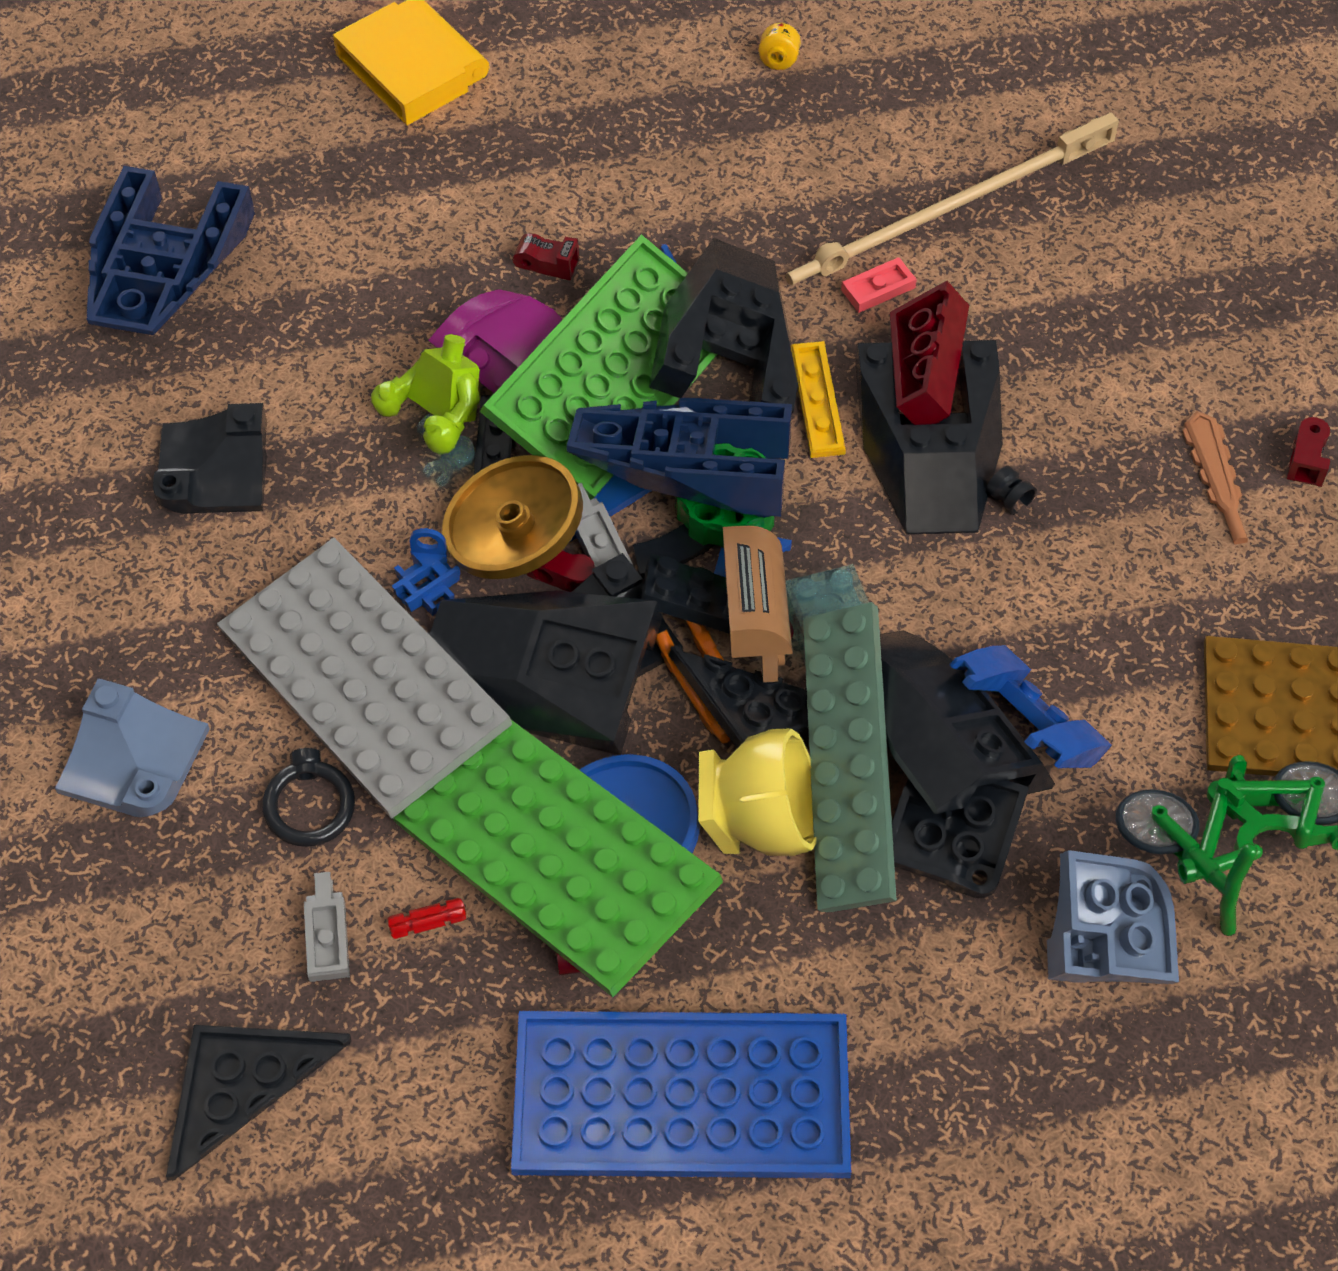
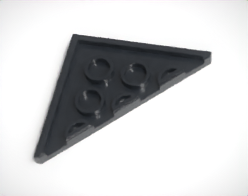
(741, 698)
(237, 1076)

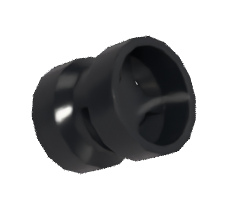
(1010, 488)

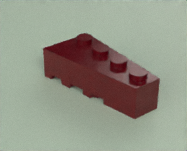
(927, 352)

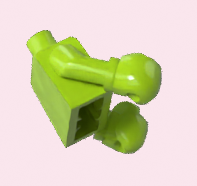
(443, 385)

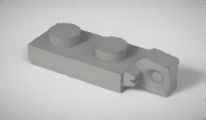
(597, 532)
(326, 932)

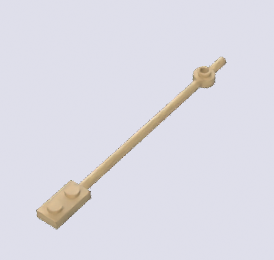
(1070, 146)

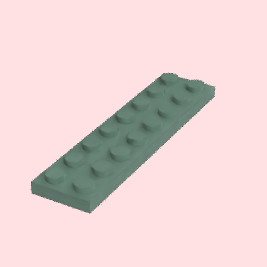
(849, 759)

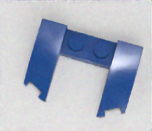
(999, 669)

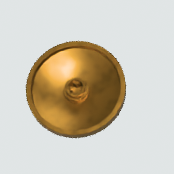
(512, 517)

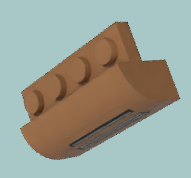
(757, 597)

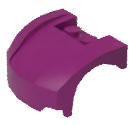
(498, 332)

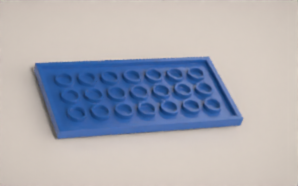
(681, 1095)

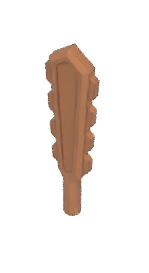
(1213, 456)

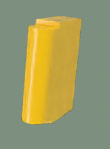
(410, 58)

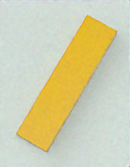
(818, 400)

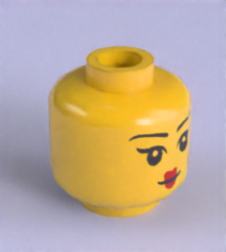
(779, 46)

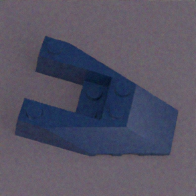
(149, 268)
(675, 446)

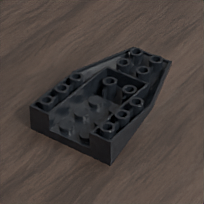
(554, 658)

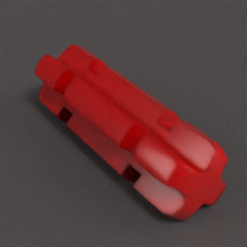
(427, 918)

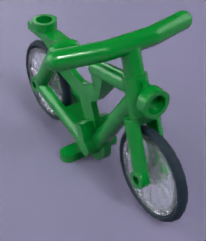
(1169, 825)

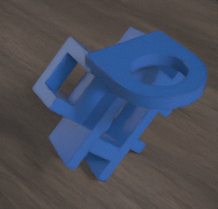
(427, 562)

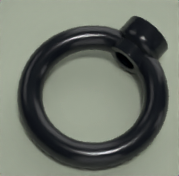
(307, 765)

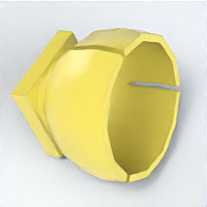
(759, 795)

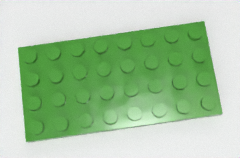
(593, 359)
(561, 856)

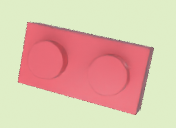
(878, 285)

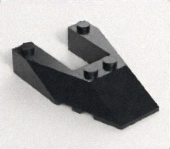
(733, 310)
(933, 470)

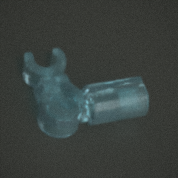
(456, 460)

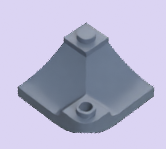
(130, 752)
(1112, 922)

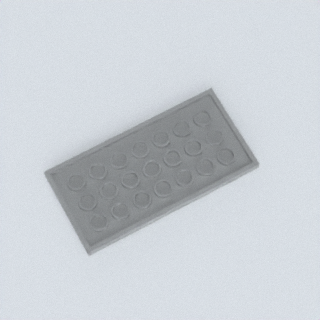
(364, 676)

